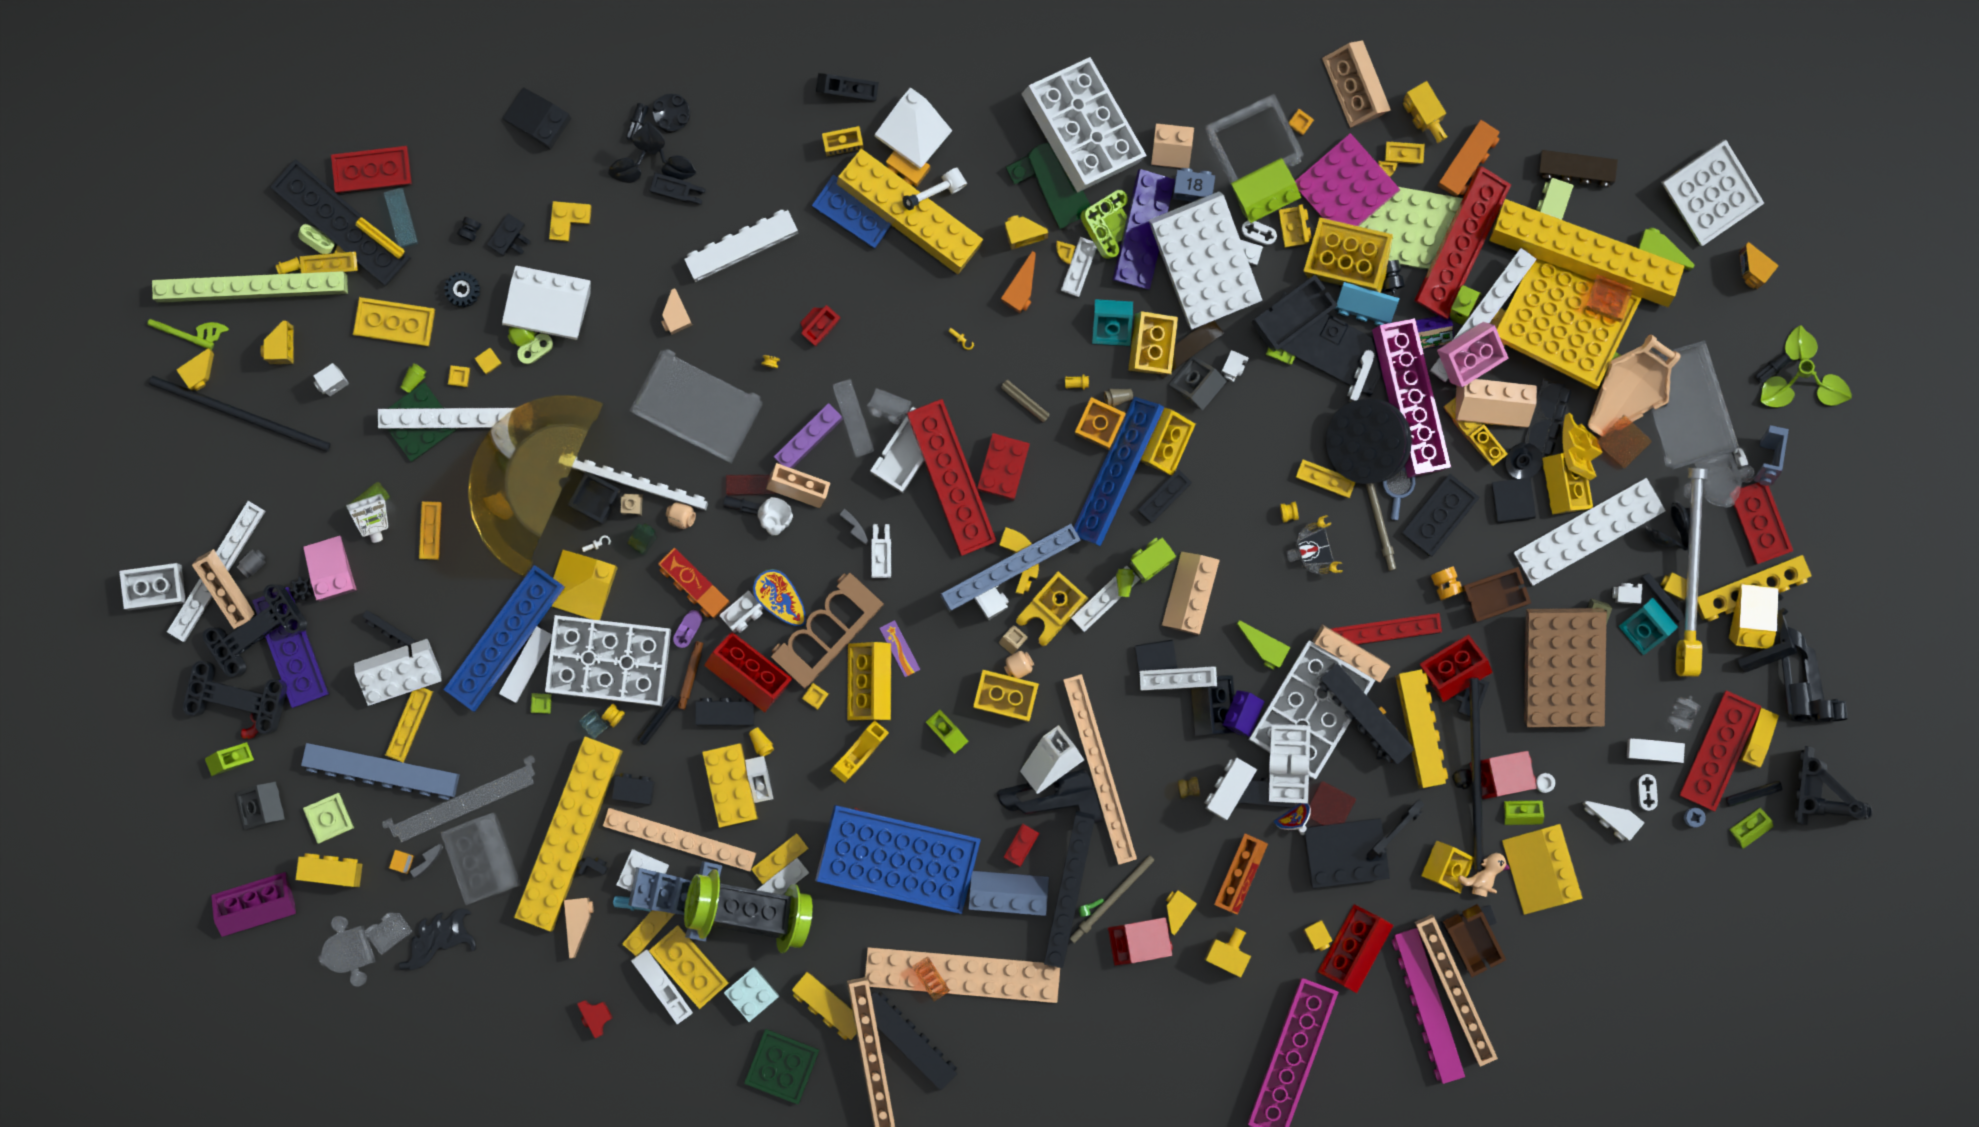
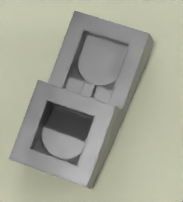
(857, 531)
(430, 857)

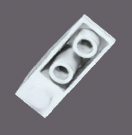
(1620, 820)

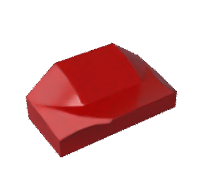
(819, 324)

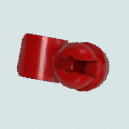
(250, 732)

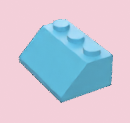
(1366, 304)

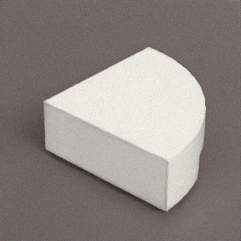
(1740, 458)

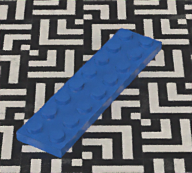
(1117, 470)
(504, 638)

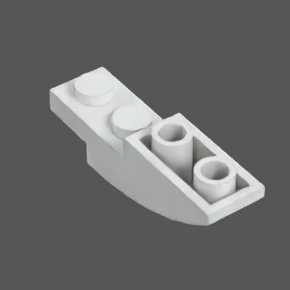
(661, 986)

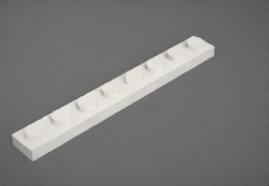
(1493, 300)
(440, 418)
(641, 484)
(227, 552)

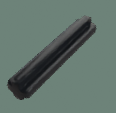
(657, 720)
(1754, 793)

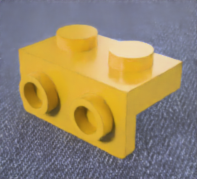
(1294, 226)

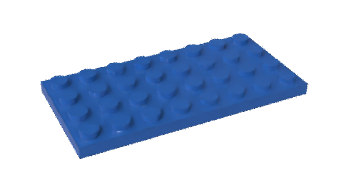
(897, 859)

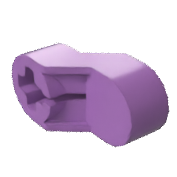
(692, 621)

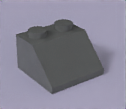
(1198, 382)
(260, 805)

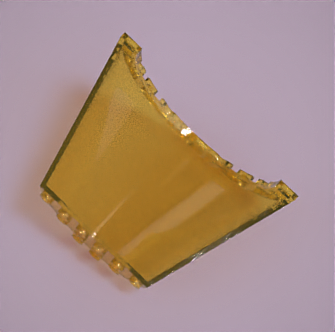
(520, 472)

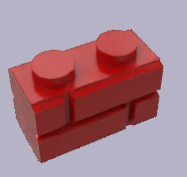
(1021, 845)

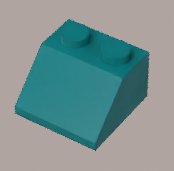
(1112, 322)
(1648, 626)

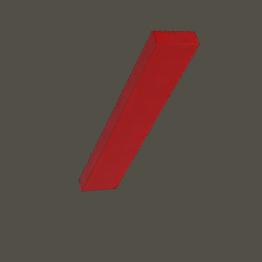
(1391, 629)

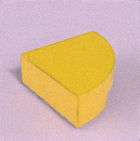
(1388, 167)
(1065, 251)

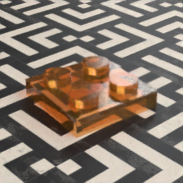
(1609, 298)
(1624, 441)

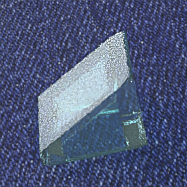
(593, 723)

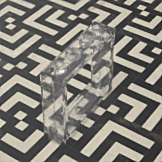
(1245, 113)

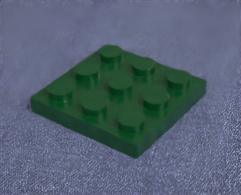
(418, 441)
(781, 1066)

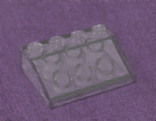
(480, 858)

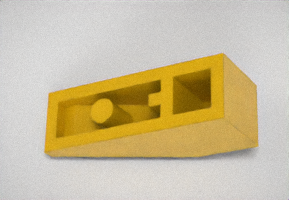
(1759, 739)

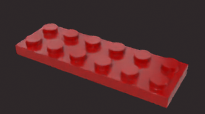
(1720, 751)

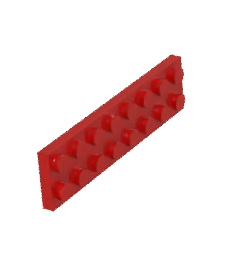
(1462, 242)
(951, 477)

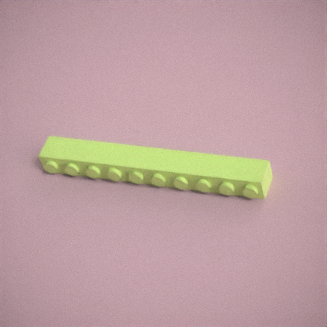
(250, 287)

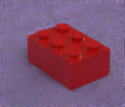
(1003, 467)
(1452, 667)

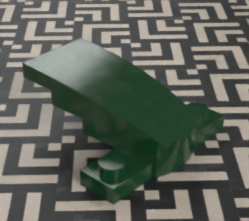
(1053, 183)

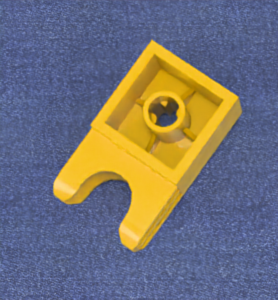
(1046, 607)

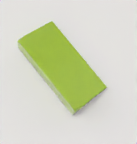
(1523, 812)
(1751, 827)

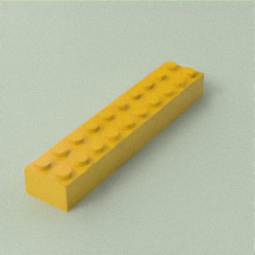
(1586, 252)
(568, 834)

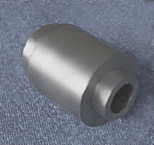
(251, 563)

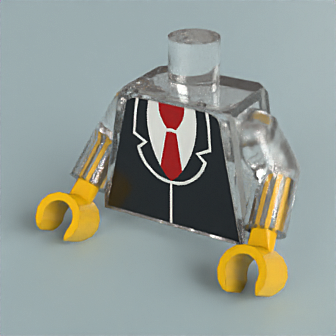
(1314, 549)

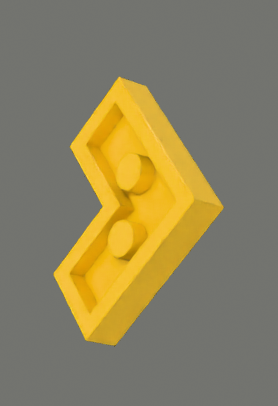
(563, 215)

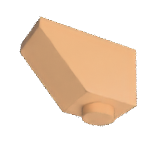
(675, 314)

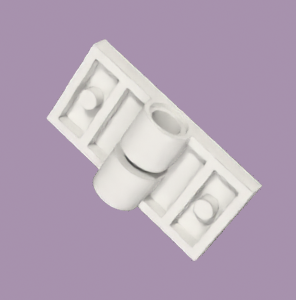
(1289, 763)

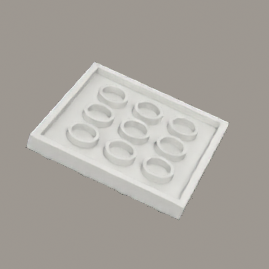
(1712, 192)

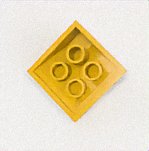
(585, 583)

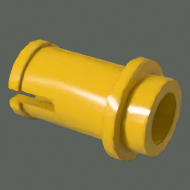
(288, 266)
(1077, 382)

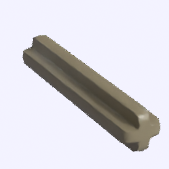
(1025, 401)

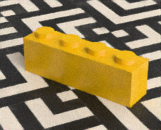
(827, 1004)

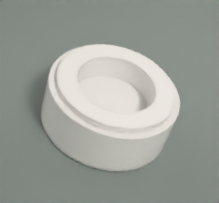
(1545, 783)

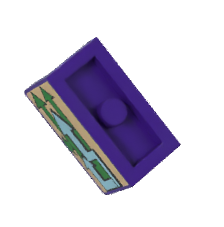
(1435, 331)

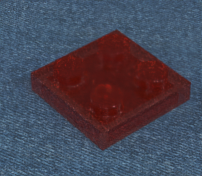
(1330, 805)

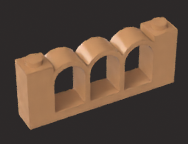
(861, 597)

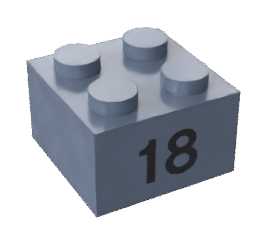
(1192, 185)

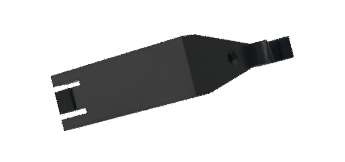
(1775, 652)

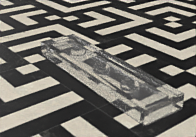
(853, 418)

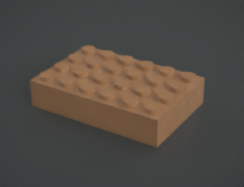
(1565, 667)

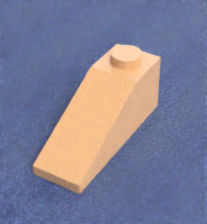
(577, 918)

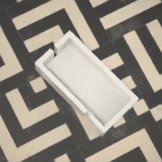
(901, 459)
(397, 673)

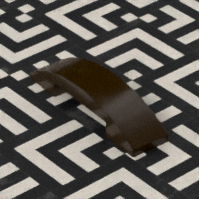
(1194, 343)

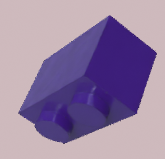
(1243, 713)

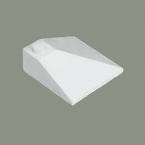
(914, 129)

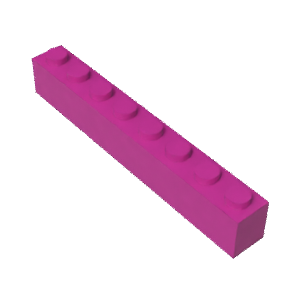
(1428, 1005)

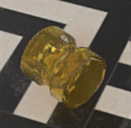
(1193, 787)

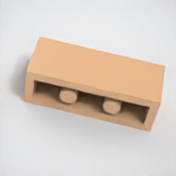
(798, 485)

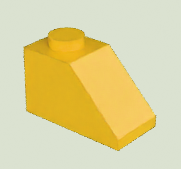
(197, 370)
(1178, 910)

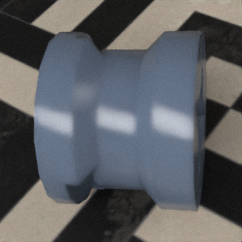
(1691, 819)

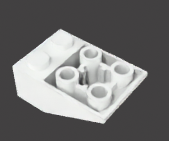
(1050, 760)

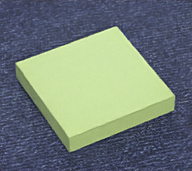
(328, 818)

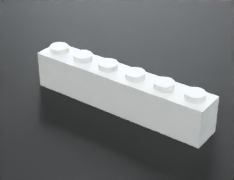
(741, 246)

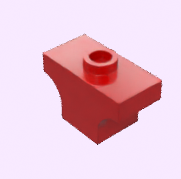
(594, 1016)

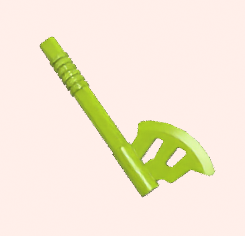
(199, 339)

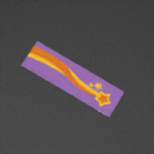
(900, 648)

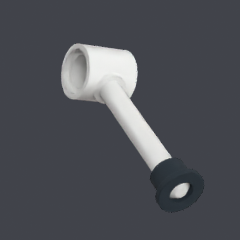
(952, 180)

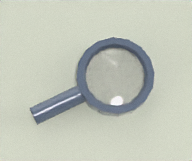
(1398, 488)

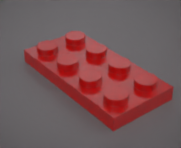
(371, 169)
(1762, 523)

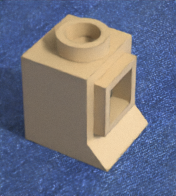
(631, 504)

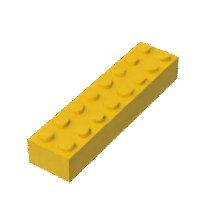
(925, 224)

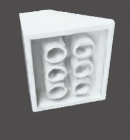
(546, 302)

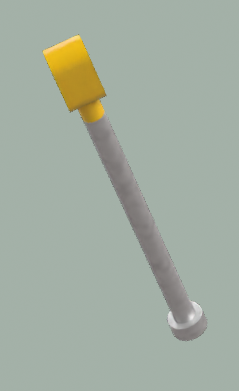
(1690, 650)

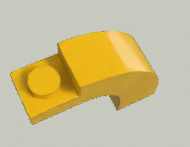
(1016, 542)
(859, 752)

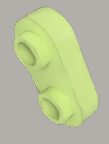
(316, 239)
(535, 349)

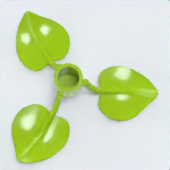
(1804, 346)

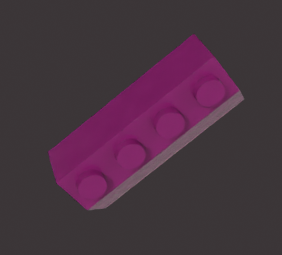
(253, 904)

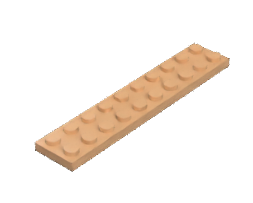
(965, 975)

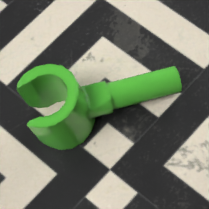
(1084, 910)

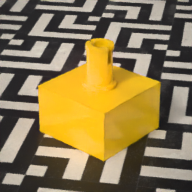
(1229, 955)

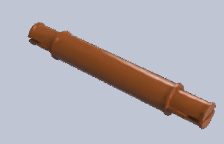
(690, 675)

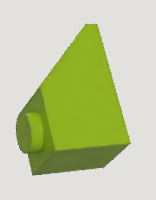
(947, 731)
(229, 759)

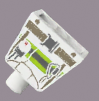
(370, 516)

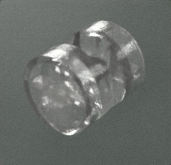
(1684, 712)

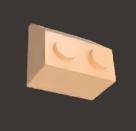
(1172, 146)

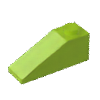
(1660, 245)
(1266, 647)

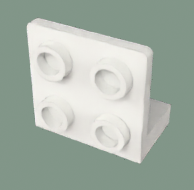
(742, 612)

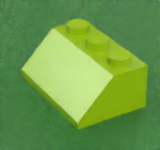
(1265, 190)

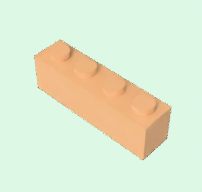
(223, 589)
(1351, 653)

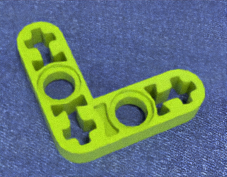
(1097, 222)

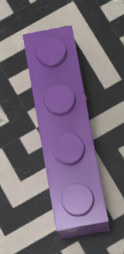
(808, 437)

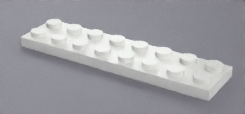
(1589, 531)

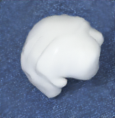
(775, 515)

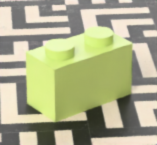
(1555, 198)

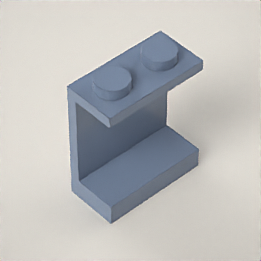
(1775, 439)

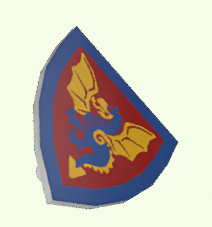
(1295, 818)

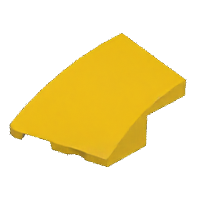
(1579, 448)

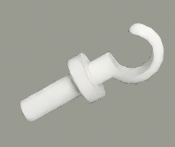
(595, 544)

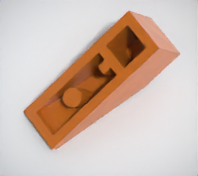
(1019, 291)

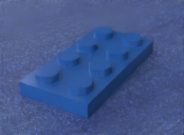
(851, 214)

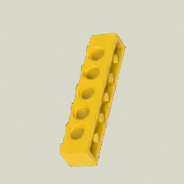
(1797, 567)

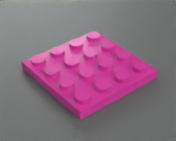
(1347, 184)

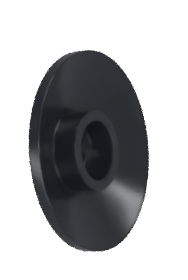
(1530, 464)

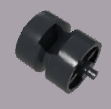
(1392, 279)

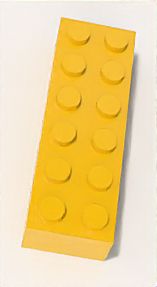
(1420, 728)

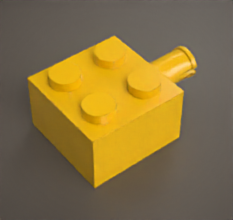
(1426, 110)

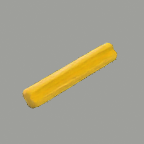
(380, 238)

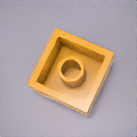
(1100, 423)

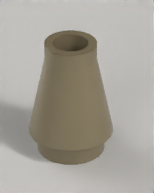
(1117, 396)

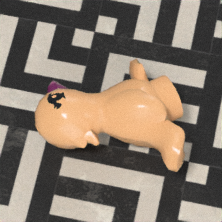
(1484, 880)

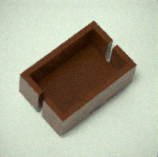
(1496, 595)
(1474, 940)

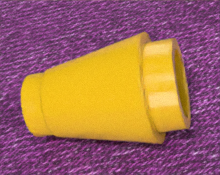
(761, 743)

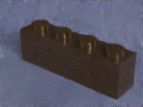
(1577, 167)

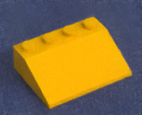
(1349, 255)
(1542, 869)

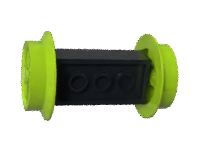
(748, 911)

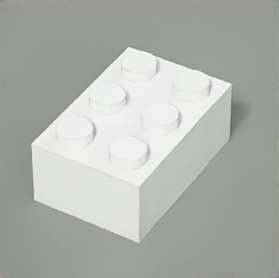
(152, 586)
(1230, 788)

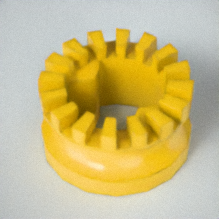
(770, 362)

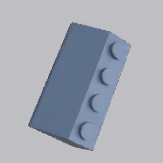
(1008, 893)

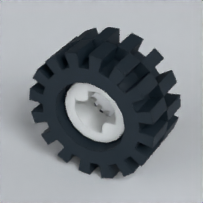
(458, 298)

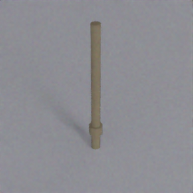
(1387, 551)
(1085, 926)

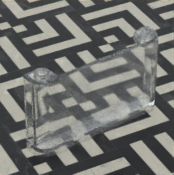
(696, 406)
(1696, 418)

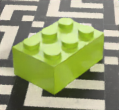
(1152, 560)

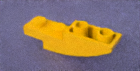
(1478, 436)

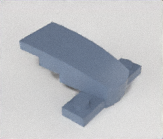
(665, 892)

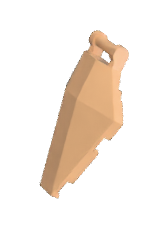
(1633, 385)

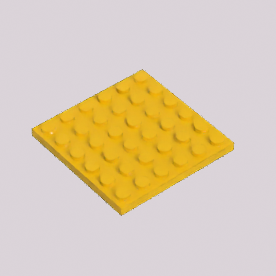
(1554, 327)

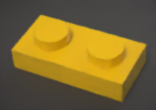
(1404, 152)

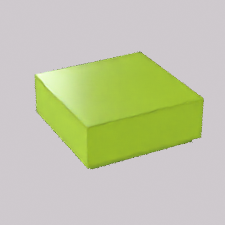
(541, 703)

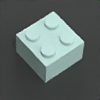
(751, 994)

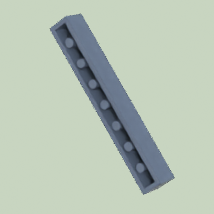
(380, 770)

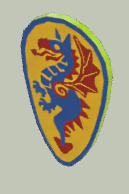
(779, 597)

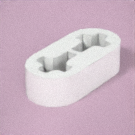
(1257, 236)
(1652, 790)

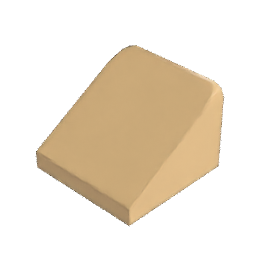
(1013, 639)

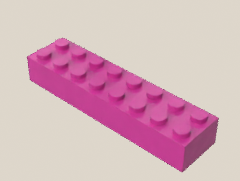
(1412, 394)
(1293, 1055)

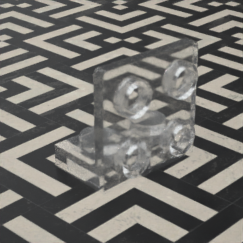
(888, 406)
(388, 932)

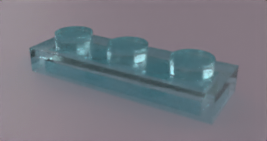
(401, 217)

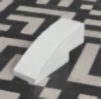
(1655, 750)

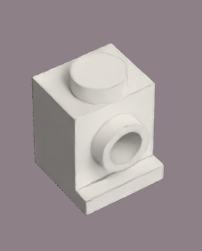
(1234, 366)
(1627, 593)

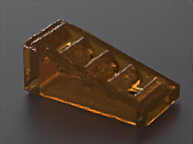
(922, 964)

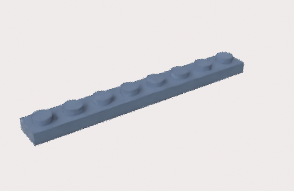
(1010, 567)

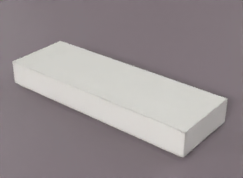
(1079, 267)

